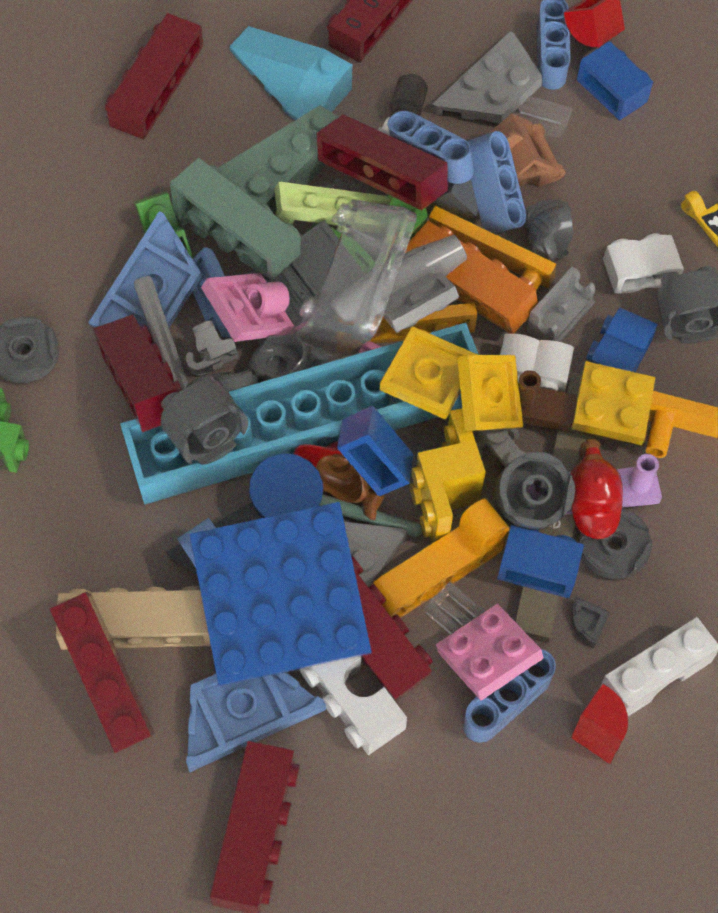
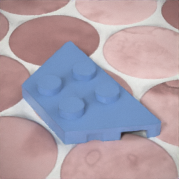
(166, 262)
(241, 712)

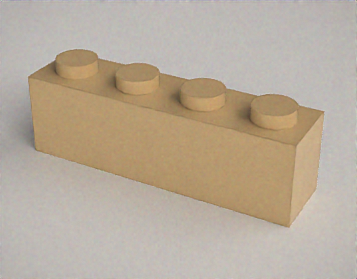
(149, 617)

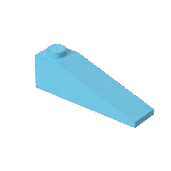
(294, 71)

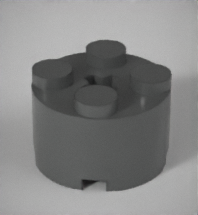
(690, 305)
(203, 421)
(551, 481)

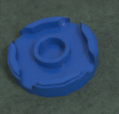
(285, 485)

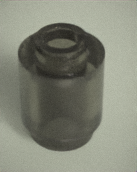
(409, 94)

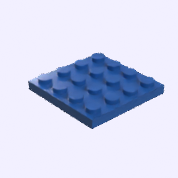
(280, 594)

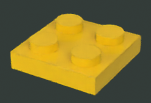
(425, 373)
(489, 392)
(613, 403)

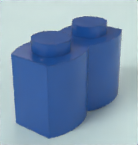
(623, 342)

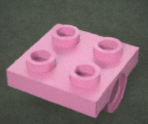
(249, 305)
(489, 651)

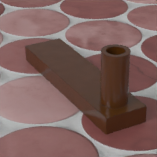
(550, 407)

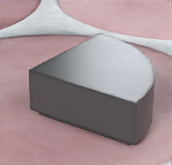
(588, 620)

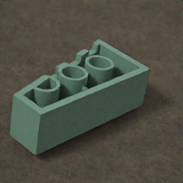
(282, 157)
(233, 219)

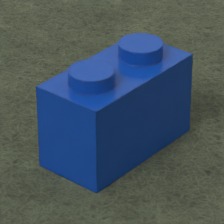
(614, 80)
(375, 451)
(541, 561)

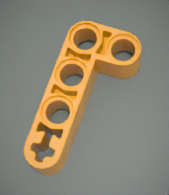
(476, 541)

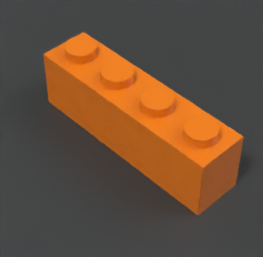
(487, 283)

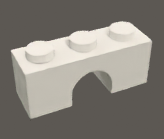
(653, 669)
(369, 719)

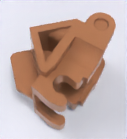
(530, 151)

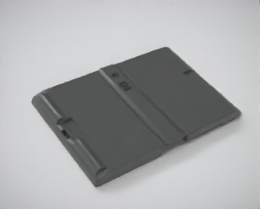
(308, 271)

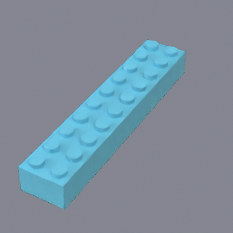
(281, 416)

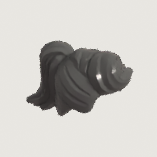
(549, 228)
(285, 355)

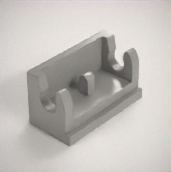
(561, 308)

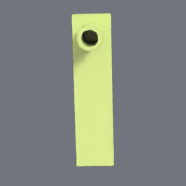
(314, 202)

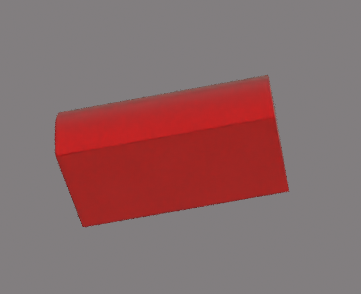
(595, 21)
(602, 724)

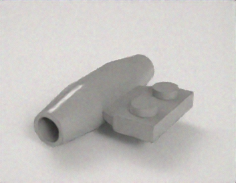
(422, 282)

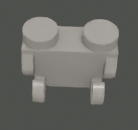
(212, 350)
(500, 444)

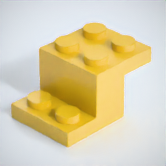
(447, 478)

